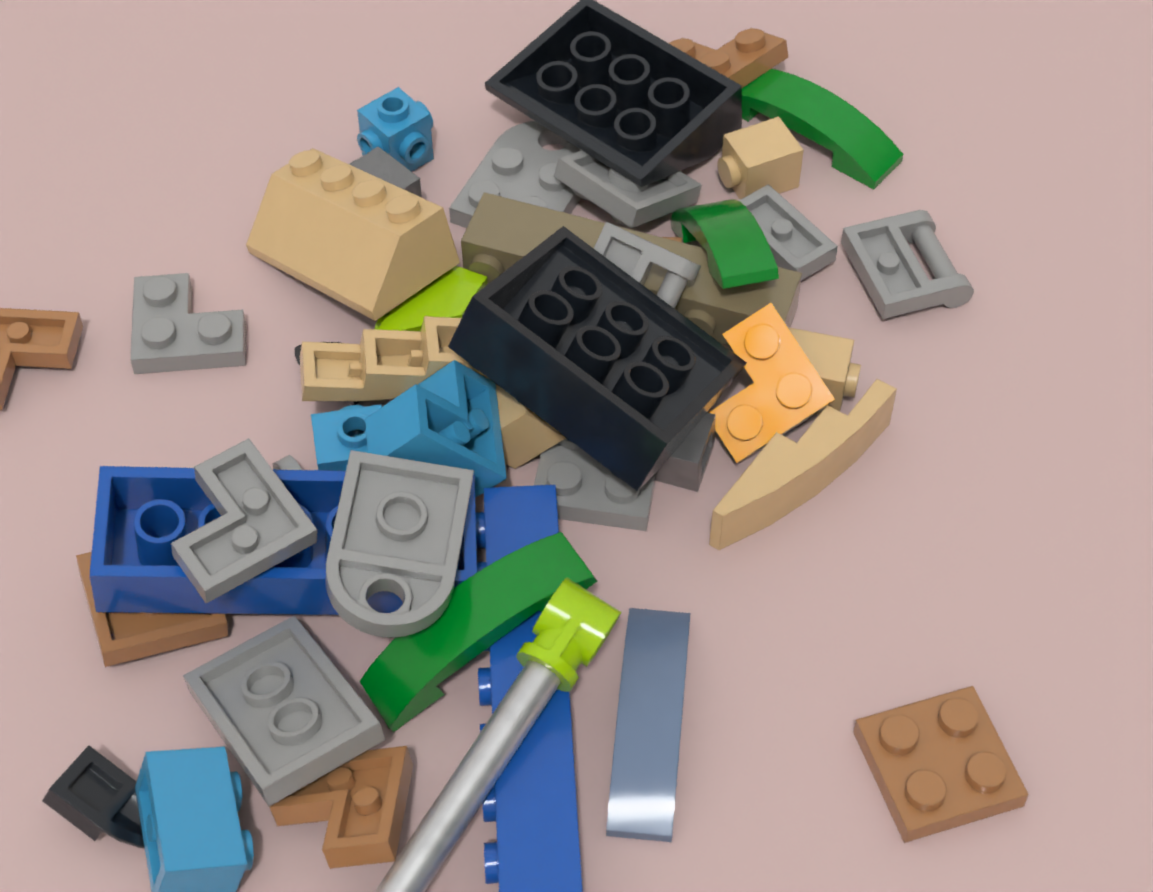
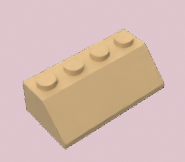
(350, 233)

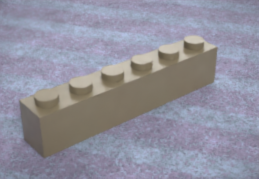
(509, 229)

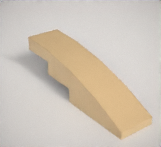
(380, 365)
(793, 472)

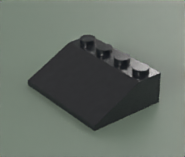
(621, 94)
(595, 355)

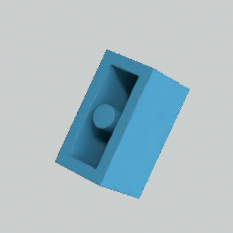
(192, 821)

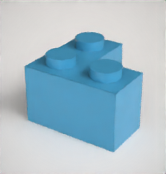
(444, 422)

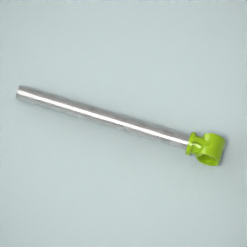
(567, 636)

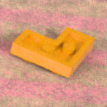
(783, 388)

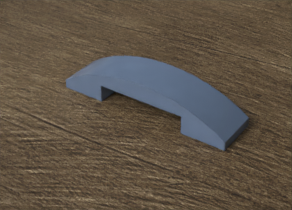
(648, 726)

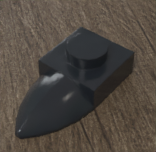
(97, 799)

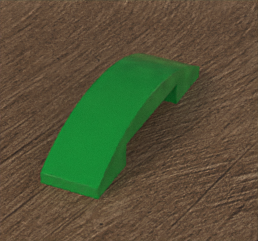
(814, 112)
(733, 241)
(479, 614)

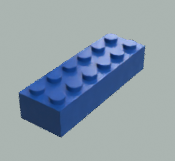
(153, 506)

